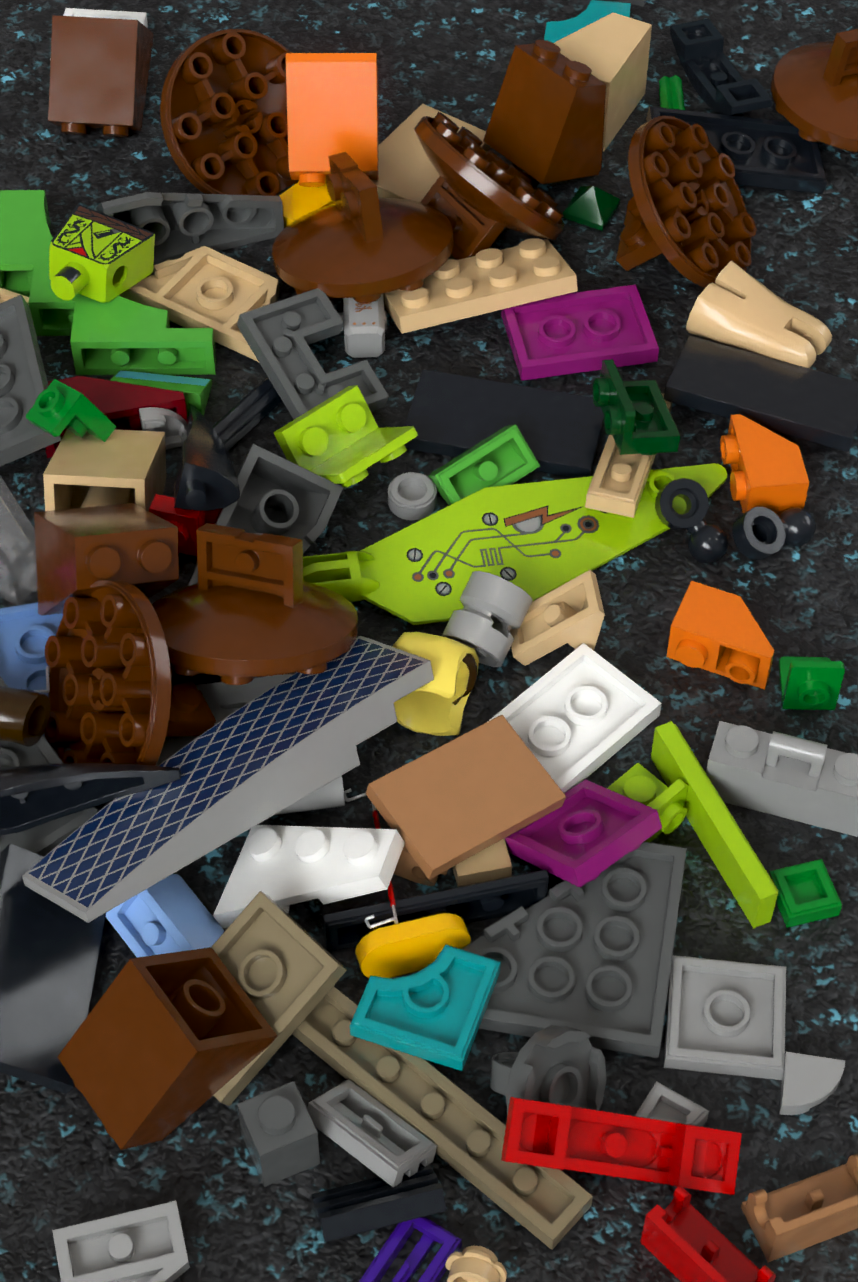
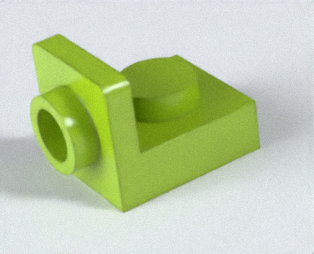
(647, 789)

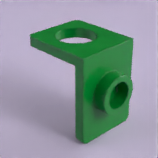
(810, 682)

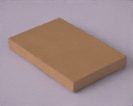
(465, 796)

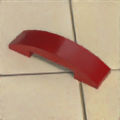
(621, 1146)

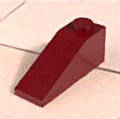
(122, 401)

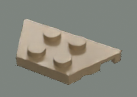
(207, 292)

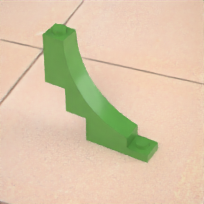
(102, 334)

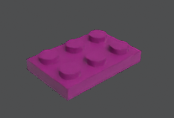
(580, 332)

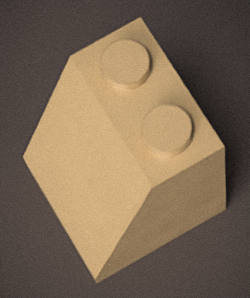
(619, 57)
(101, 473)

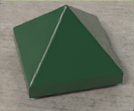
(591, 207)

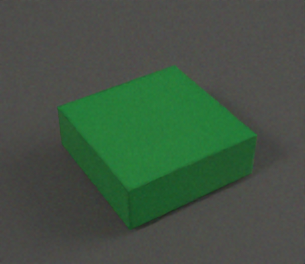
(805, 893)

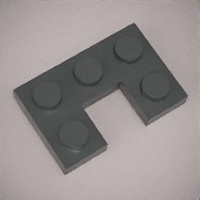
(281, 341)

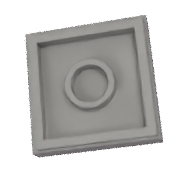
(726, 1017)

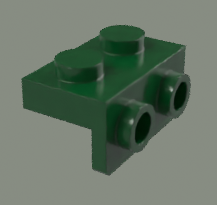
(634, 413)

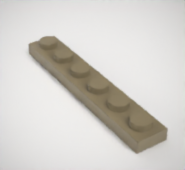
(462, 1129)

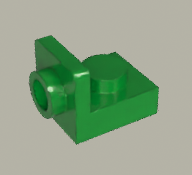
(67, 408)

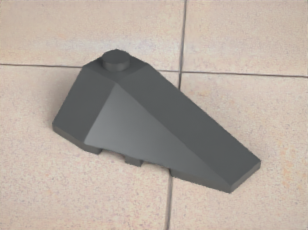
(198, 220)
(278, 500)

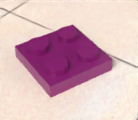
(585, 833)

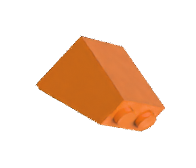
(331, 112)

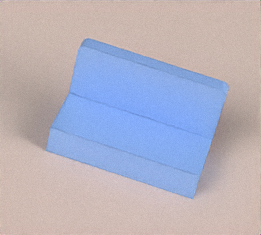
(165, 920)

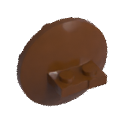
(819, 90)
(229, 114)
(481, 190)
(683, 203)
(362, 240)
(253, 611)
(115, 681)

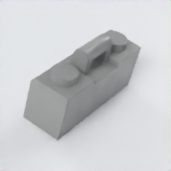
(785, 777)

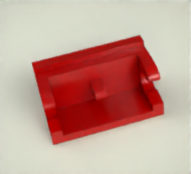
(694, 1247)

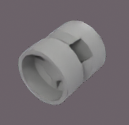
(488, 614)

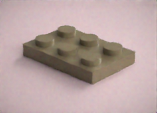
(279, 971)

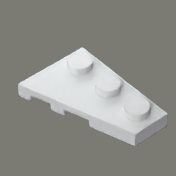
(309, 864)

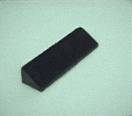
(470, 902)

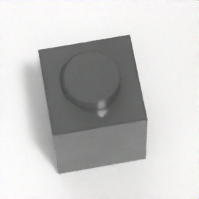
(279, 1133)

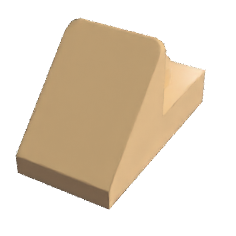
(560, 617)

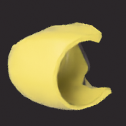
(440, 703)

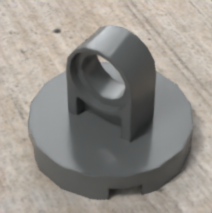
(552, 1068)

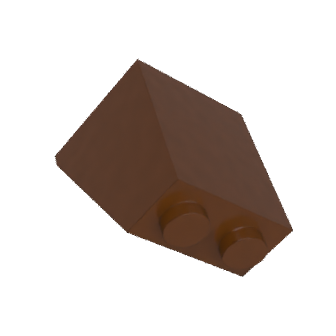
(98, 74)
(549, 115)
(98, 545)
(163, 1043)

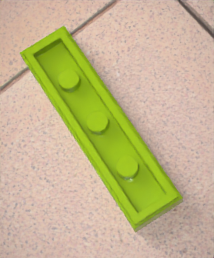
(715, 826)

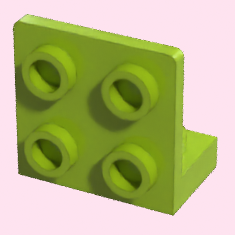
(341, 439)

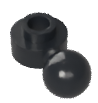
(763, 533)
(706, 541)

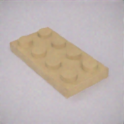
(483, 285)

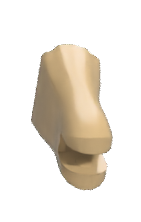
(755, 319)

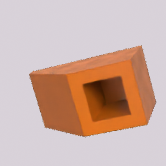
(764, 467)
(720, 636)

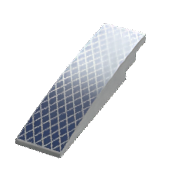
(232, 779)

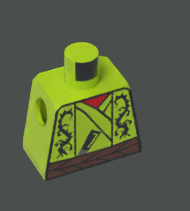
(98, 256)

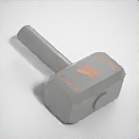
(364, 327)

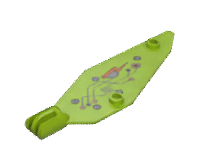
(521, 532)

